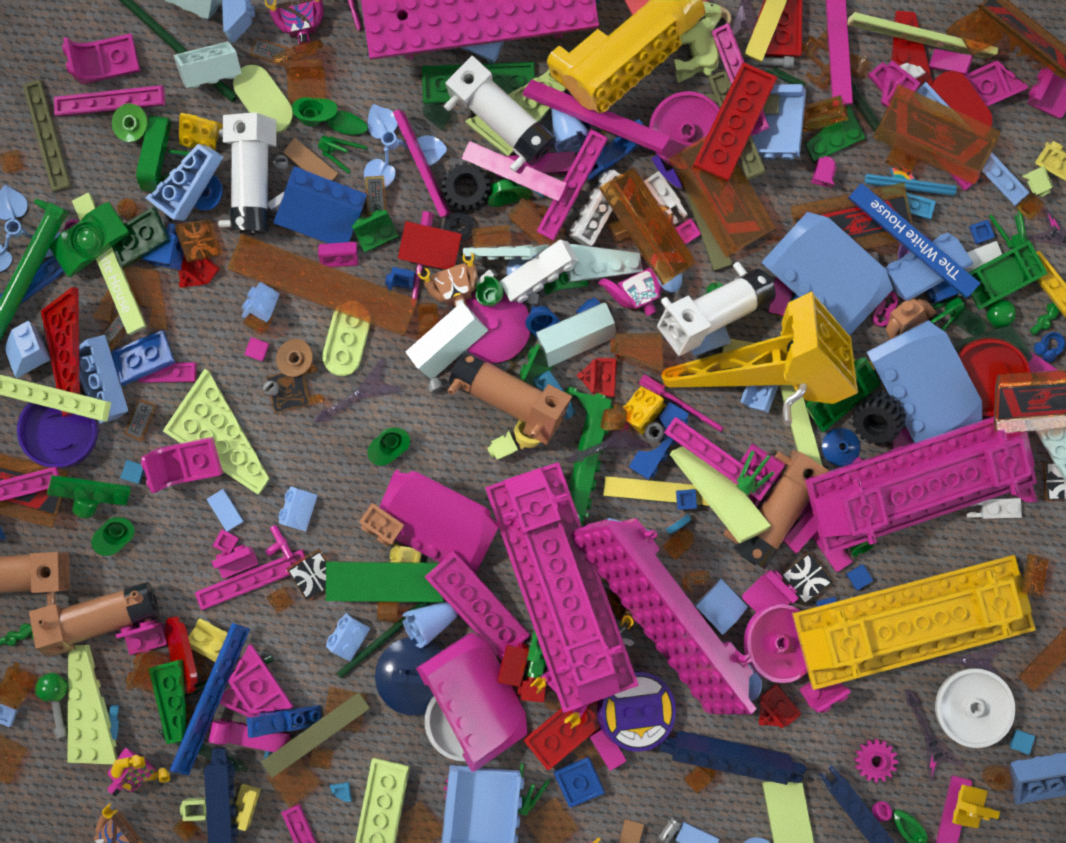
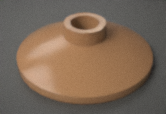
(287, 354)

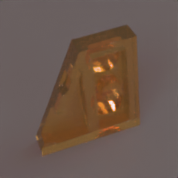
(297, 52)

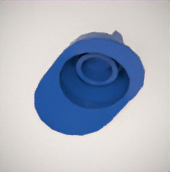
(540, 318)

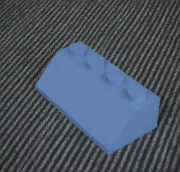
(912, 277)
(1038, 778)

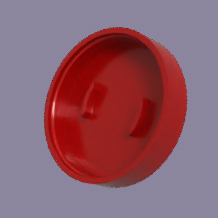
(985, 361)

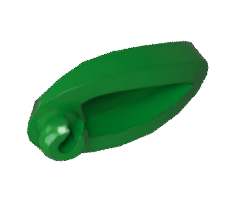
(347, 123)
(909, 827)

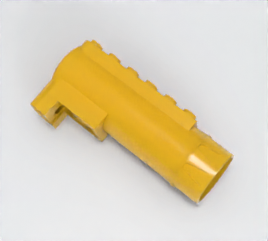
(610, 65)

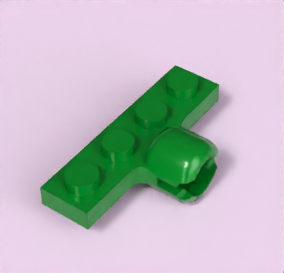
(87, 493)

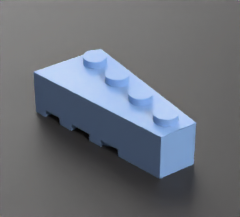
(186, 183)
(99, 375)

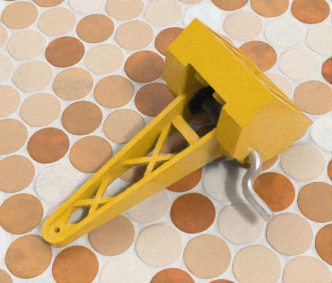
(814, 352)

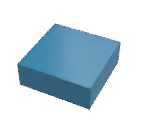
(132, 472)
(1022, 741)

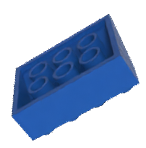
(319, 207)

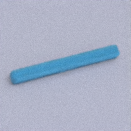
(911, 184)

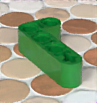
(153, 153)

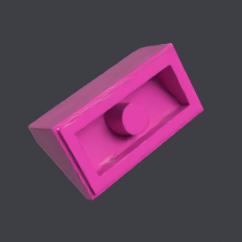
(338, 254)

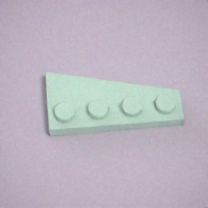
(508, 252)
(603, 263)
(1055, 444)

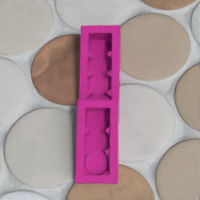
(552, 163)

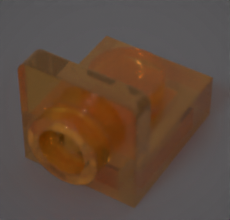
(427, 316)
(614, 418)
(679, 543)
(698, 577)
(699, 778)

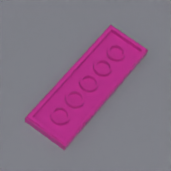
(476, 604)

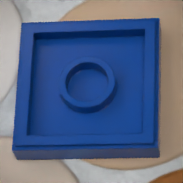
(579, 782)

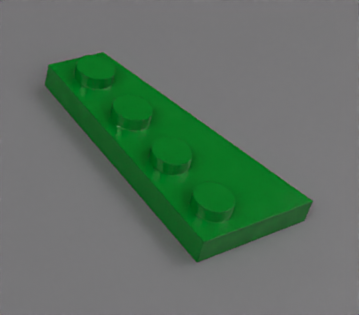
(170, 698)

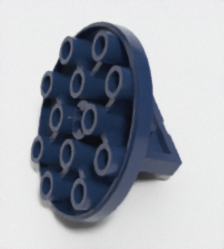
(399, 679)

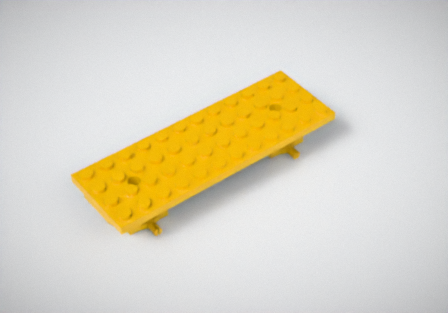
(913, 622)

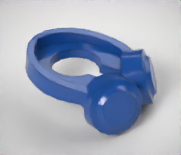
(1041, 347)

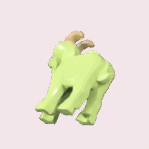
(702, 44)

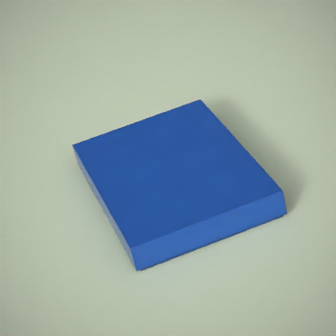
(142, 357)

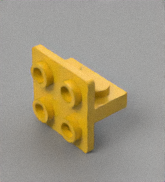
(197, 130)
(643, 409)
(971, 807)

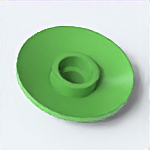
(122, 122)

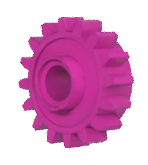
(865, 758)

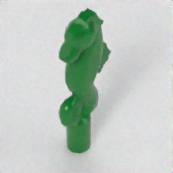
(1043, 321)
(12, 636)

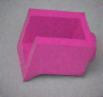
(824, 172)

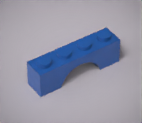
(612, 154)
(646, 461)

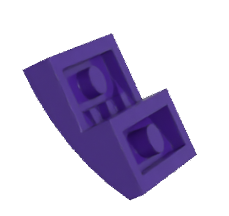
(670, 176)

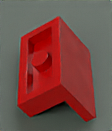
(513, 664)

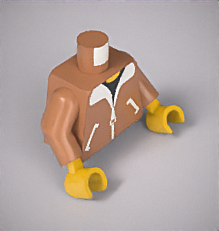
(453, 283)

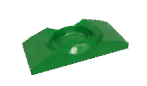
(88, 239)
(1006, 274)
(827, 414)

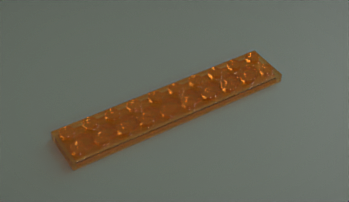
(322, 285)

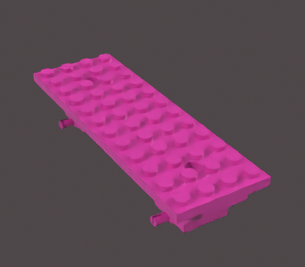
(435, 25)
(918, 483)
(628, 562)
(561, 588)

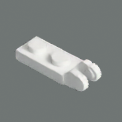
(664, 194)
(998, 509)

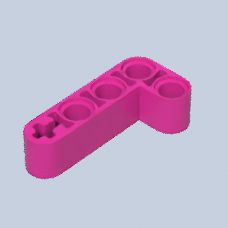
(237, 733)

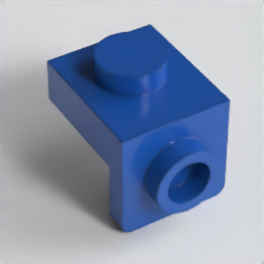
(400, 278)

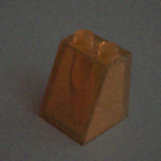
(639, 350)

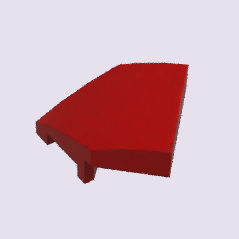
(197, 272)
(600, 376)
(777, 708)

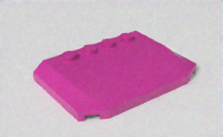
(438, 519)
(477, 707)

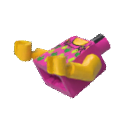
(131, 771)

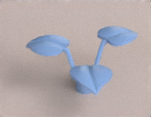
(382, 126)
(11, 206)

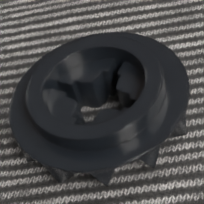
(464, 220)

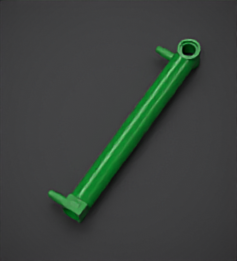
(30, 261)

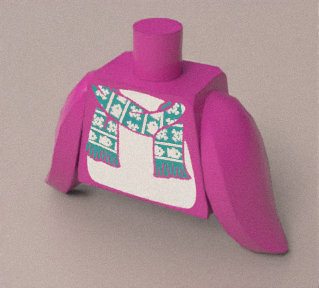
(635, 291)

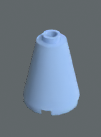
(569, 132)
(428, 622)

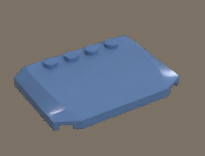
(830, 264)
(928, 381)

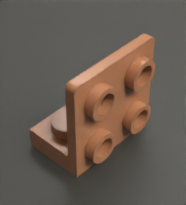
(382, 524)

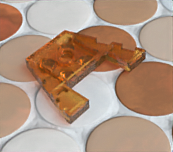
(147, 292)

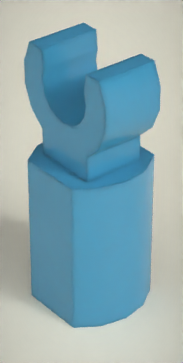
(113, 715)

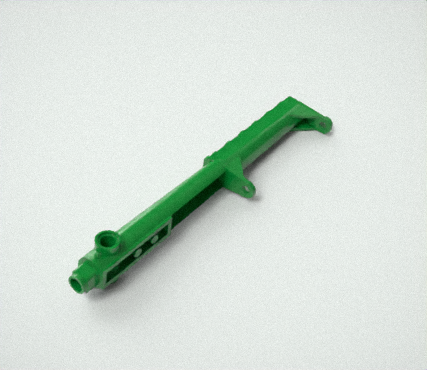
(579, 486)

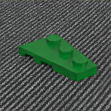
(835, 137)

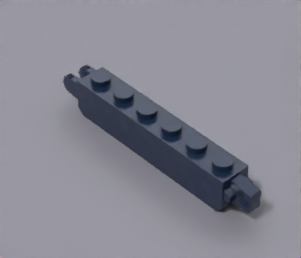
(733, 758)
(220, 798)
(855, 808)

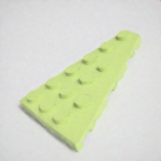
(206, 415)

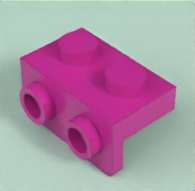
(235, 562)

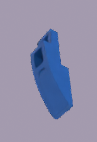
(283, 720)

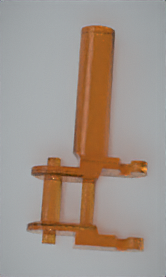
(820, 42)
(825, 69)
(202, 660)

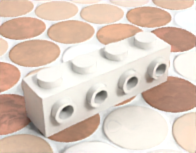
(593, 214)
(539, 271)

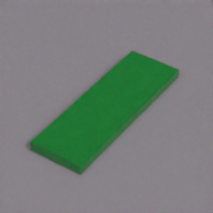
(506, 75)
(380, 581)

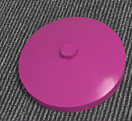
(685, 119)
(505, 326)
(775, 644)

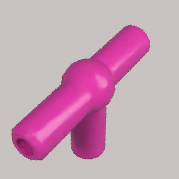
(280, 544)

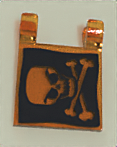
(293, 391)

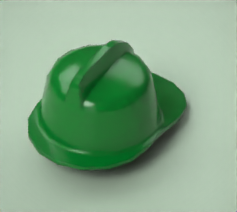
(314, 110)
(507, 192)
(388, 446)
(112, 536)

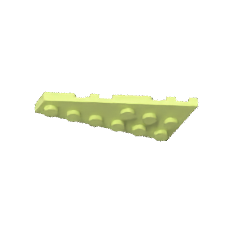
(532, 107)
(87, 713)

